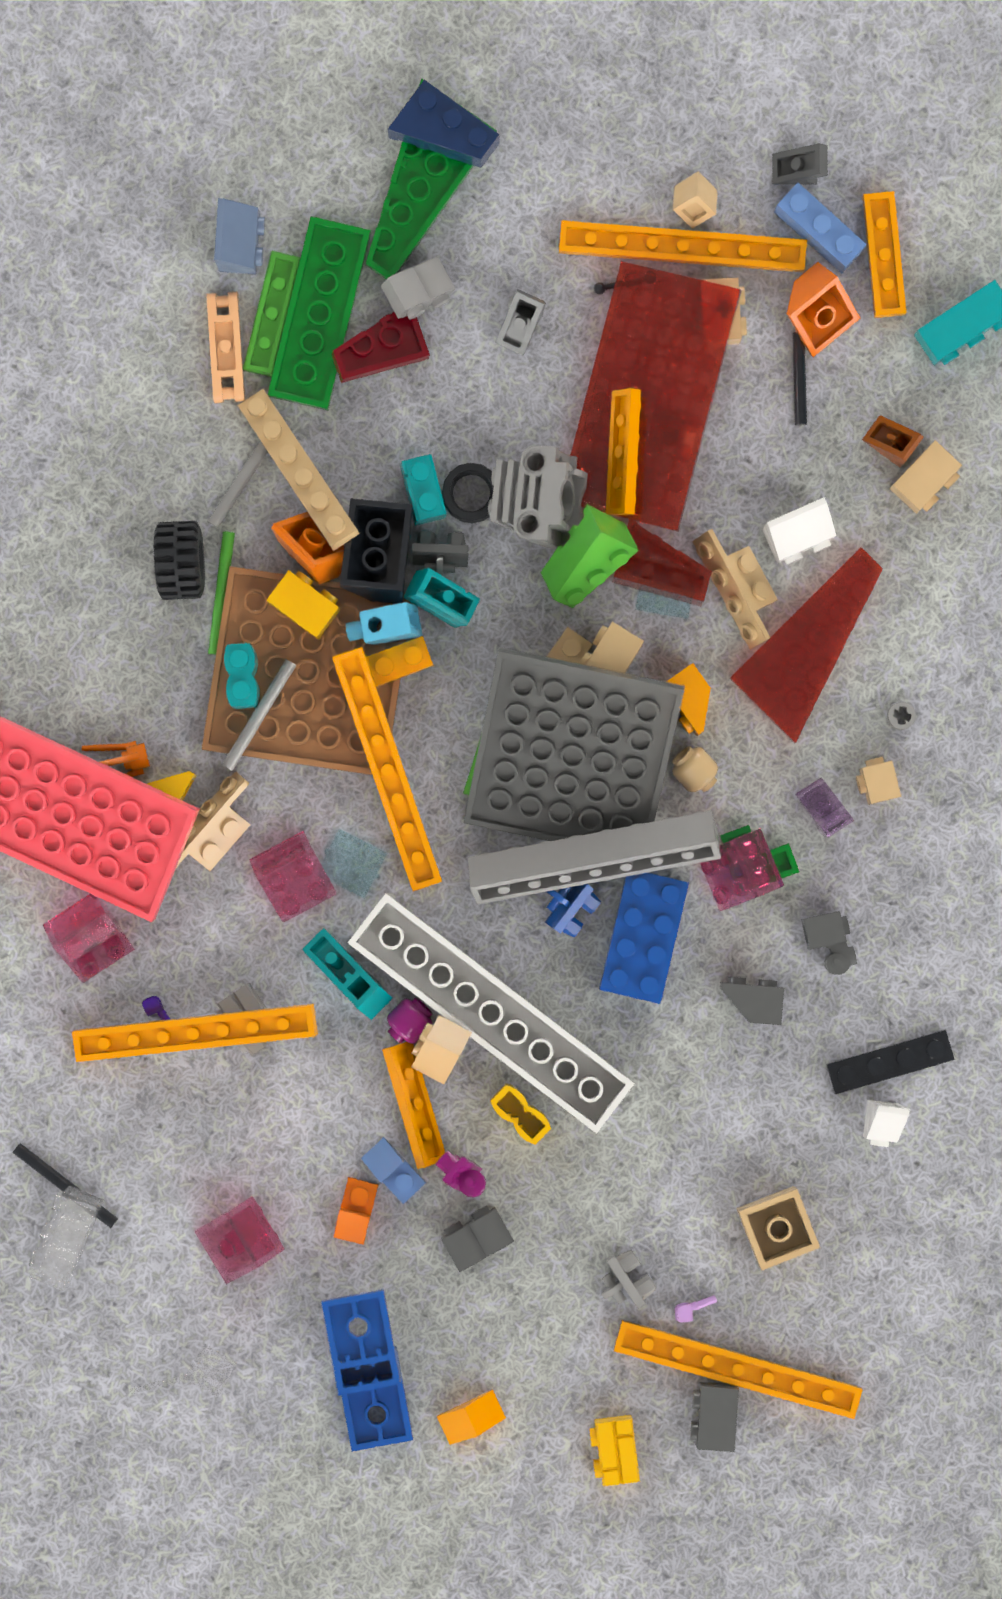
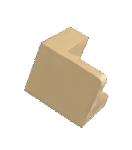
(695, 199)

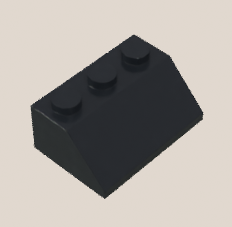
(378, 556)

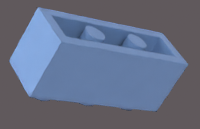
(820, 228)

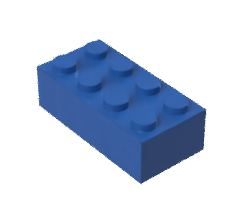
(644, 936)

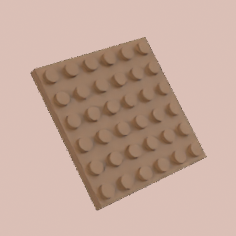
(311, 714)

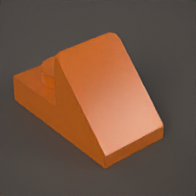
(355, 1210)

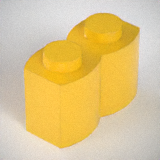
(514, 1108)

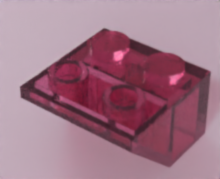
(88, 937)

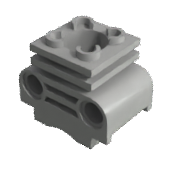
(538, 495)

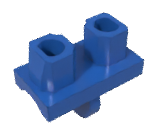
(566, 904)

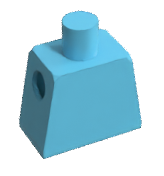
(398, 623)

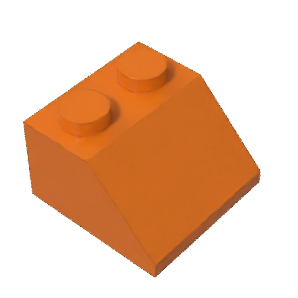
(309, 547)

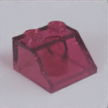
(239, 1240)

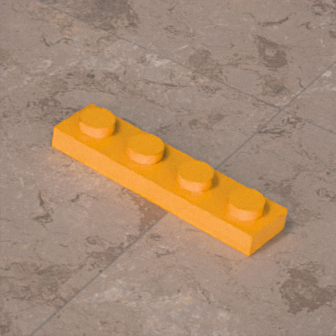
(884, 254)
(623, 452)
(414, 1105)

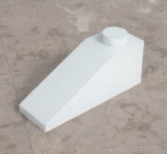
(884, 1122)

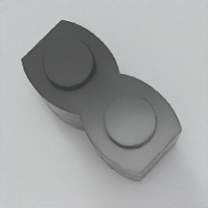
(477, 1238)

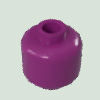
(409, 1020)

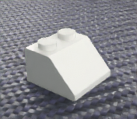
(800, 531)

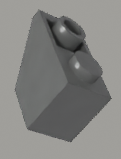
(756, 1002)

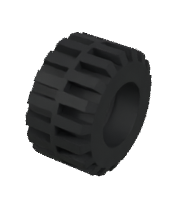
(179, 560)

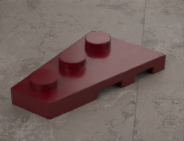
(381, 348)

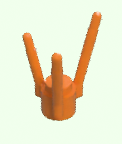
(133, 758)

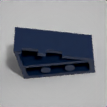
(443, 126)

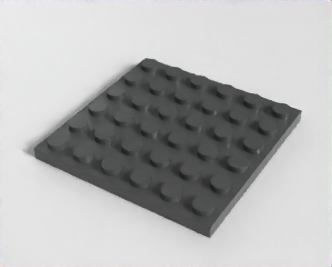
(570, 748)

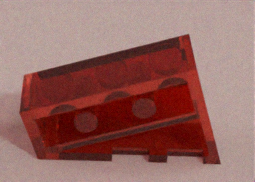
(662, 569)

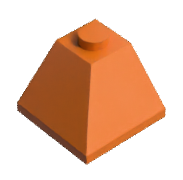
(820, 308)

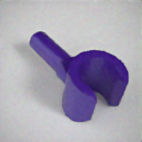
(153, 1005)

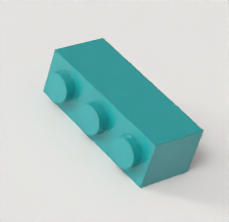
(962, 325)

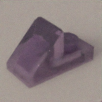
(824, 808)

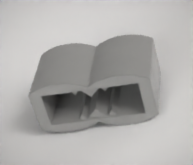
(418, 288)

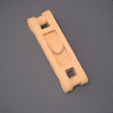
(225, 347)

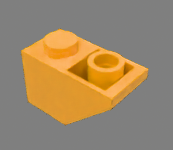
(694, 699)

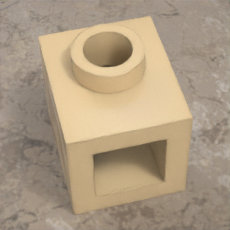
(878, 781)

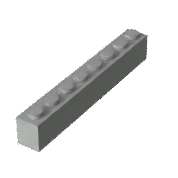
(594, 857)

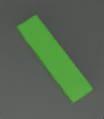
(271, 313)

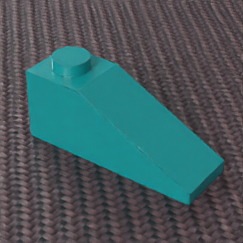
(347, 974)

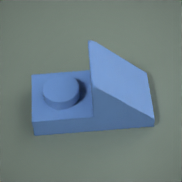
(393, 1170)

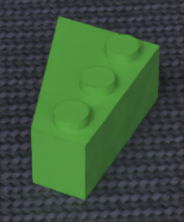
(588, 557)

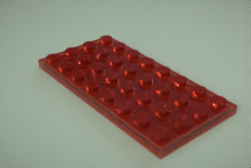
(670, 343)

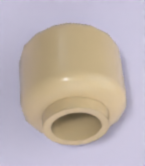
(695, 769)

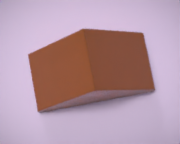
(892, 440)

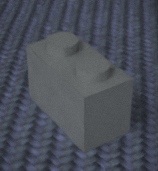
(716, 1417)

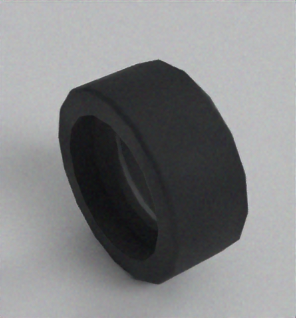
(448, 488)

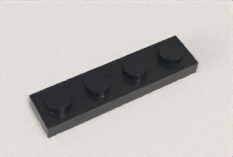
(890, 1062)

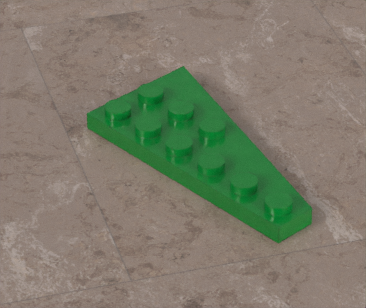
(416, 197)

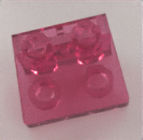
(743, 871)
(292, 876)

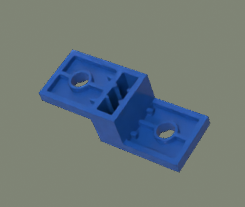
(367, 1370)

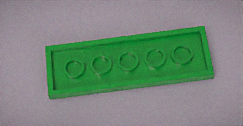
(319, 312)

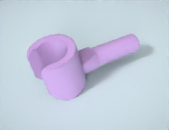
(684, 1313)

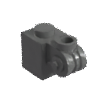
(830, 932)

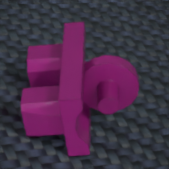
(462, 1174)

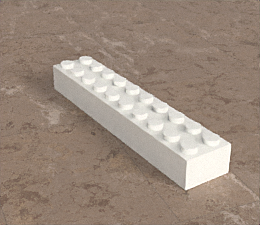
(492, 1012)

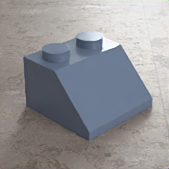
(237, 237)

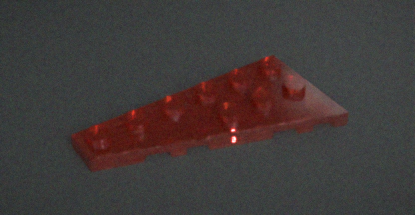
(799, 657)

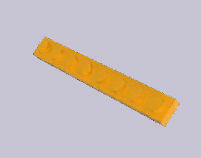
(682, 246)
(387, 768)
(195, 1032)
(738, 1369)

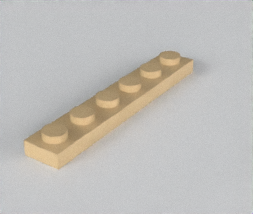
(298, 469)

